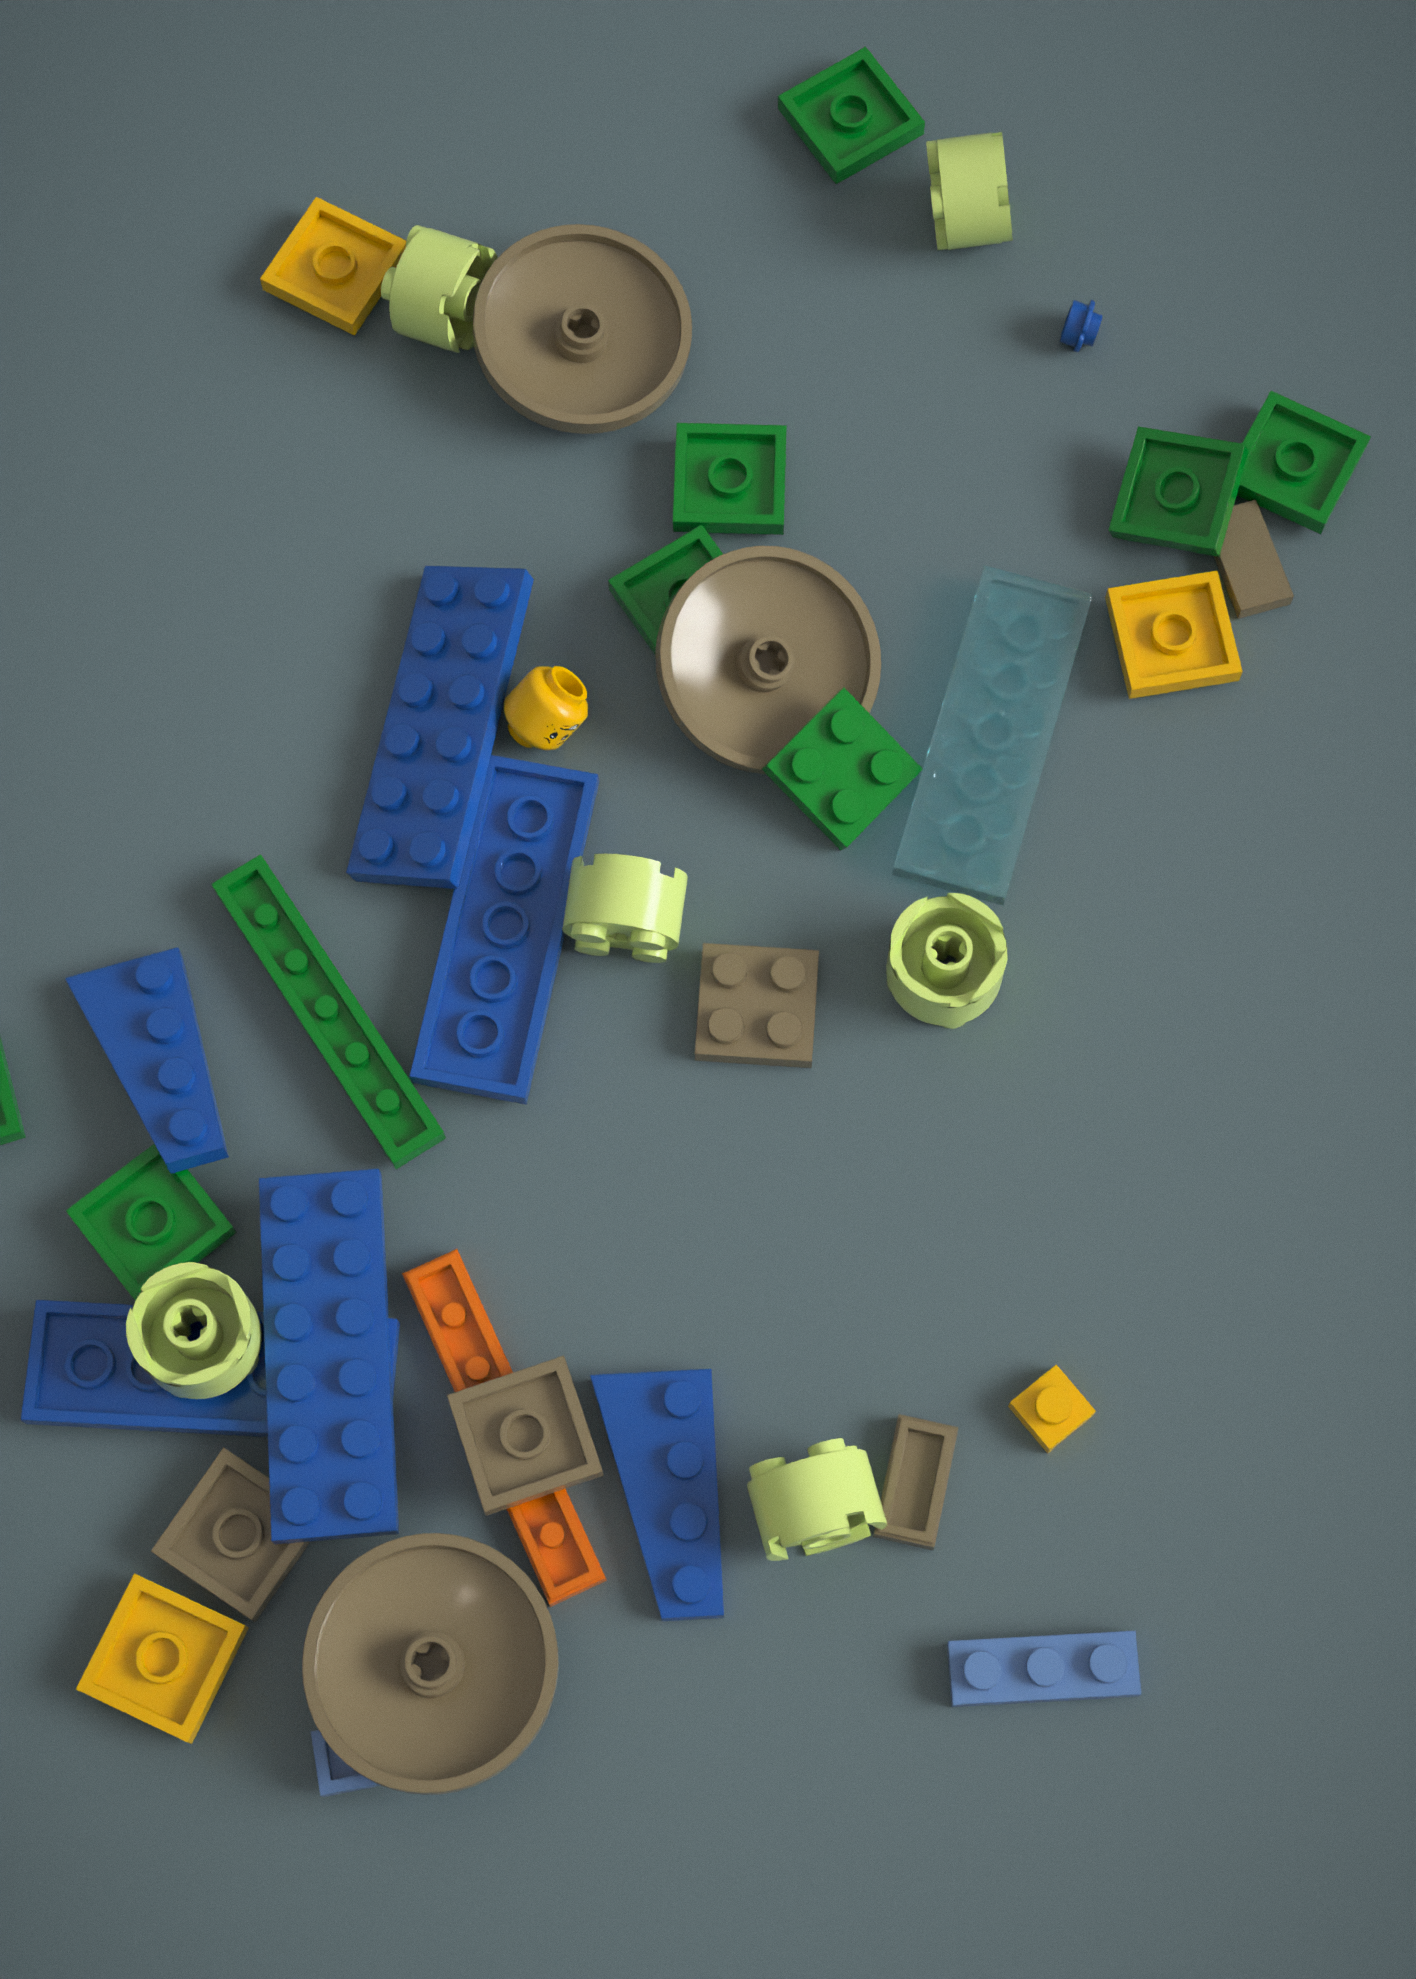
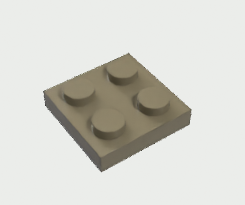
(757, 1005)
(525, 1435)
(226, 1537)

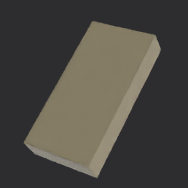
(1252, 564)
(916, 1481)

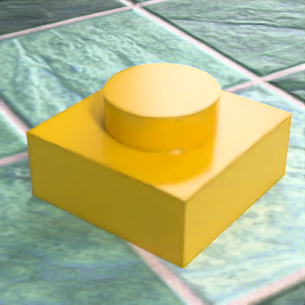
(1051, 1408)

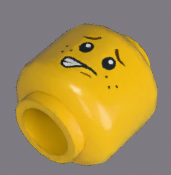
(546, 707)

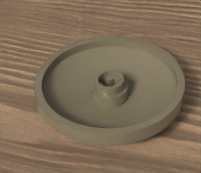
(582, 328)
(760, 650)
(430, 1663)

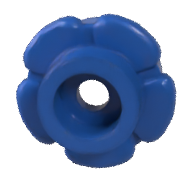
(1081, 325)

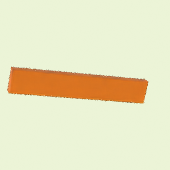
(474, 1356)

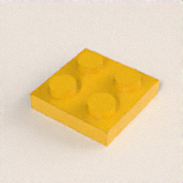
(333, 265)
(1173, 634)
(162, 1658)

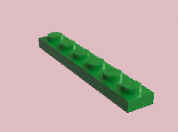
(329, 1012)

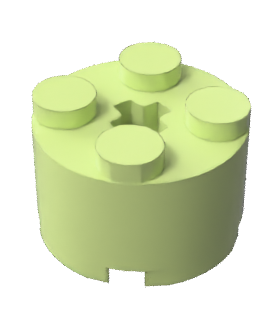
(969, 191)
(436, 288)
(624, 906)
(932, 931)
(162, 1321)
(815, 1500)

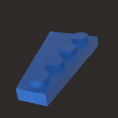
(155, 1045)
(668, 1470)

